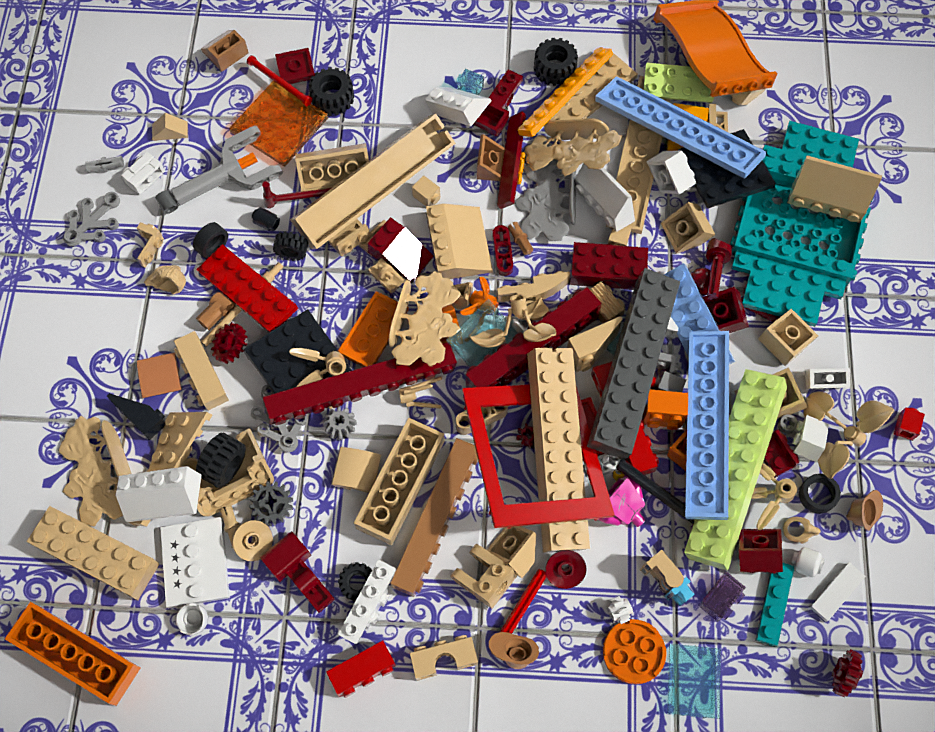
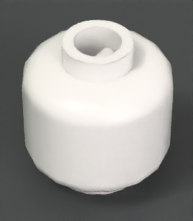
(808, 562)

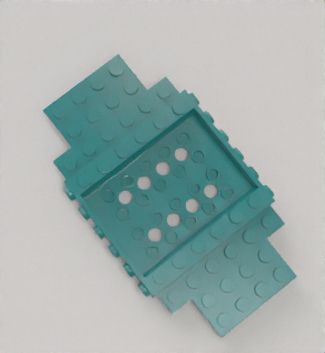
(786, 271)

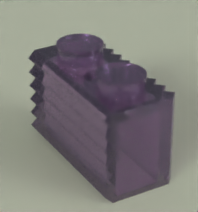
(722, 597)

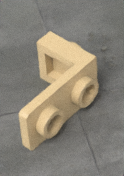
(155, 241)

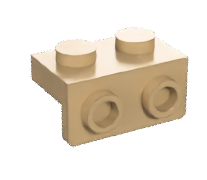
(350, 237)

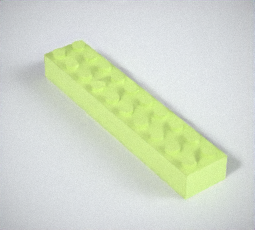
(749, 436)

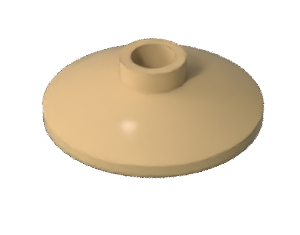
(261, 540)

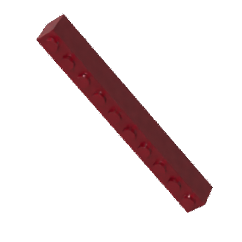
(351, 387)

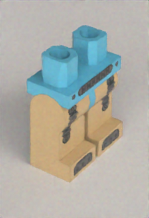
(668, 577)

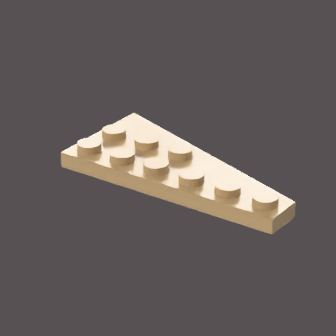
(176, 443)

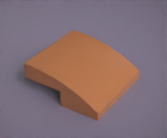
(159, 375)

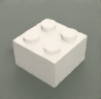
(671, 172)

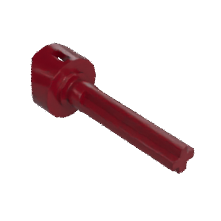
(718, 254)

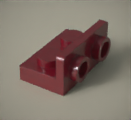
(779, 455)

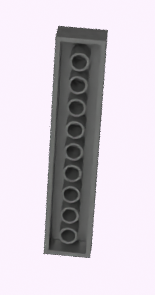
(633, 365)

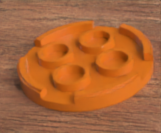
(634, 652)

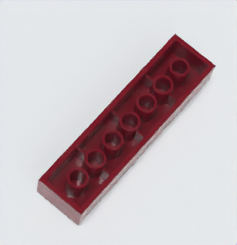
(512, 358)

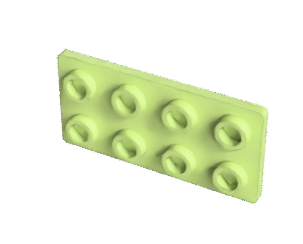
(675, 83)

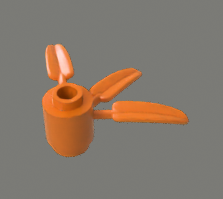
(479, 297)

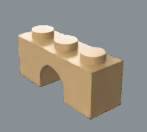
(461, 650)

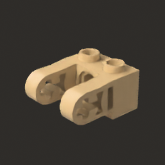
(492, 583)

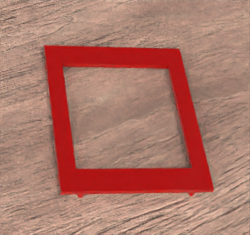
(534, 512)

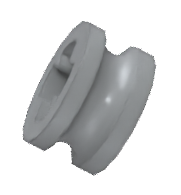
(792, 421)

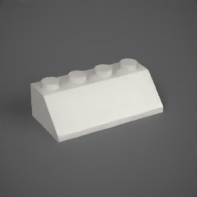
(606, 197)
(158, 494)

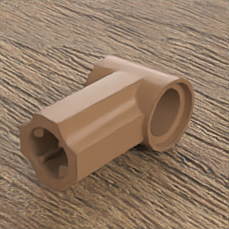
(218, 307)

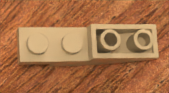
(541, 287)

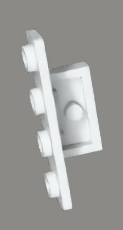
(368, 602)

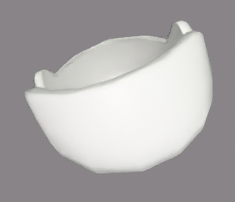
(191, 619)

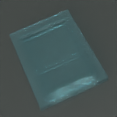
(483, 319)
(694, 681)

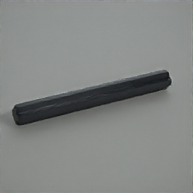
(653, 488)

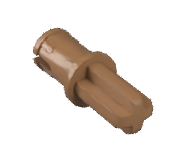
(520, 238)

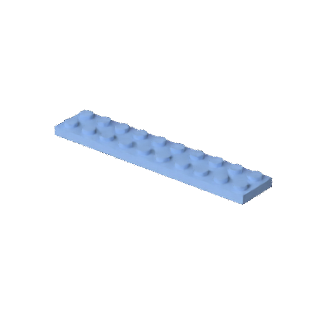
(681, 127)
(708, 426)

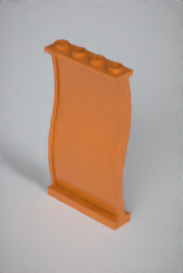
(714, 47)

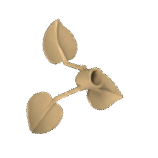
(519, 308)
(870, 415)

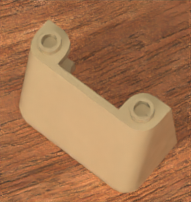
(248, 478)

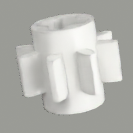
(620, 609)

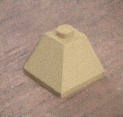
(515, 548)

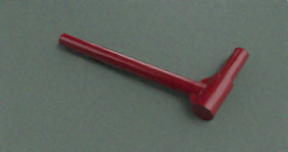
(271, 199)

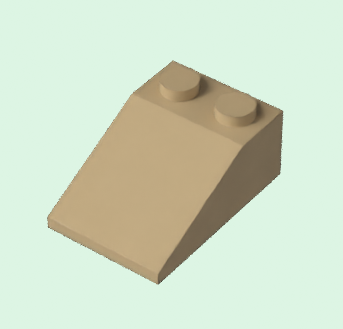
(592, 343)
(793, 399)

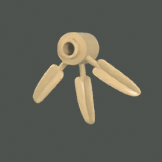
(331, 367)
(780, 495)

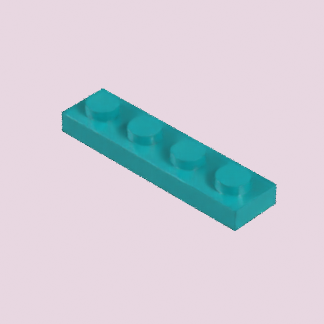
(775, 606)

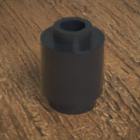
(265, 219)

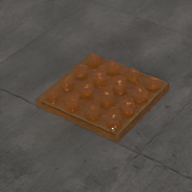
(282, 122)

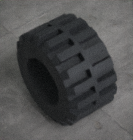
(555, 50)
(329, 80)
(221, 460)

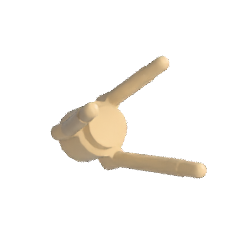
(408, 393)

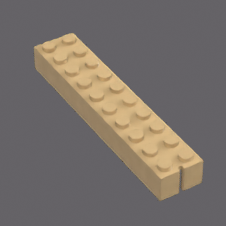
(372, 182)
(557, 442)

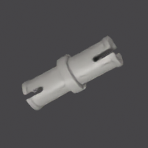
(104, 164)

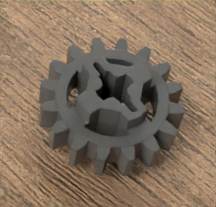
(264, 503)

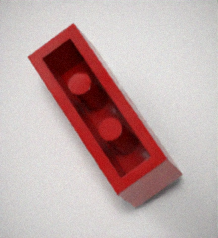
(361, 669)

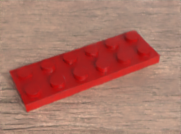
(247, 289)

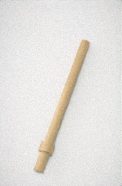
(269, 276)

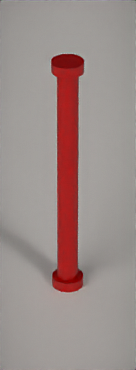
(252, 61)

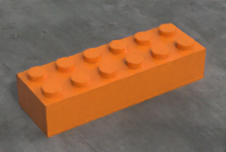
(73, 653)

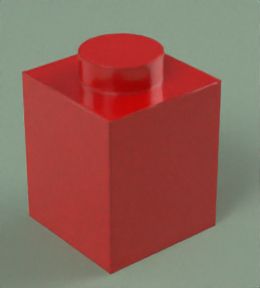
(909, 423)

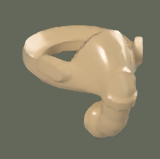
(809, 530)

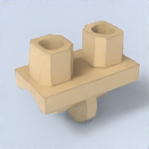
(386, 275)

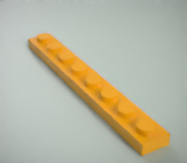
(565, 92)

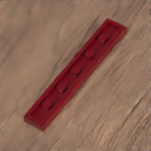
(511, 162)

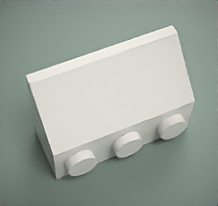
(456, 104)

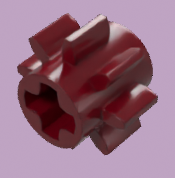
(524, 440)

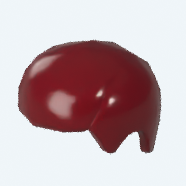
(701, 279)

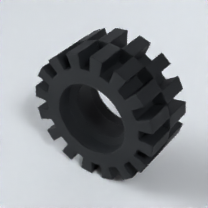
(290, 246)
(347, 574)

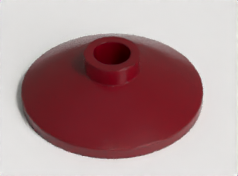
(568, 577)

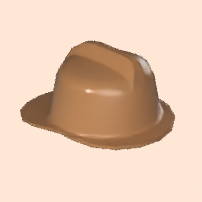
(866, 510)
(513, 649)

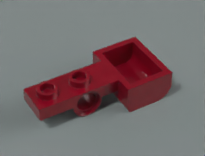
(494, 116)
(288, 559)

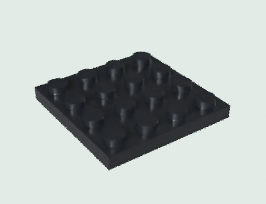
(720, 185)
(275, 363)

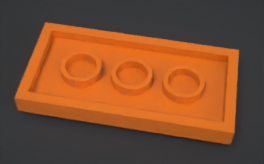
(371, 331)

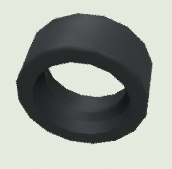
(209, 239)
(810, 505)

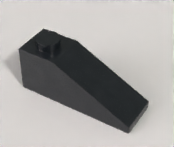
(140, 415)

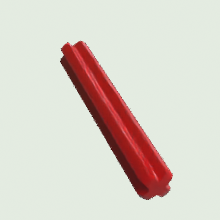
(524, 602)

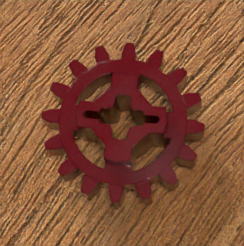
(229, 343)
(847, 673)

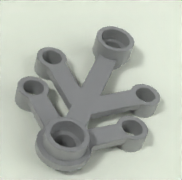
(90, 221)
(285, 434)

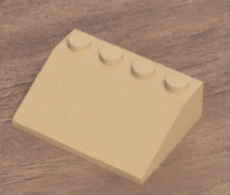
(833, 189)
(458, 240)

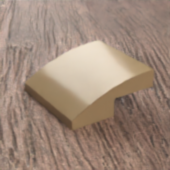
(356, 469)

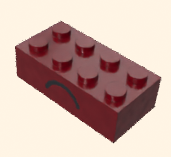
(608, 264)

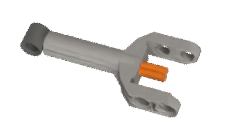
(228, 170)

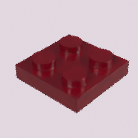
(295, 66)

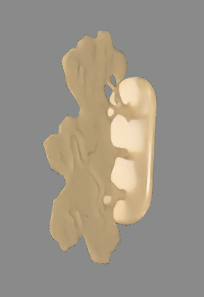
(577, 150)
(427, 324)
(92, 476)

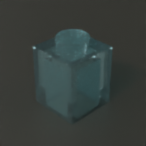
(470, 82)

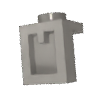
(667, 361)

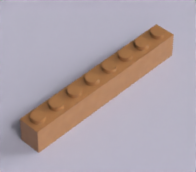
(434, 518)

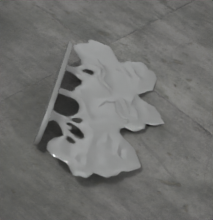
(544, 203)

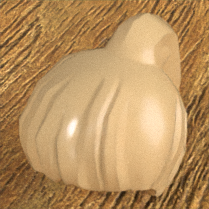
(167, 279)

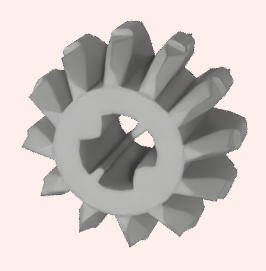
(338, 417)

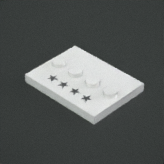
(194, 562)

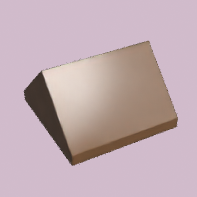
(489, 159)

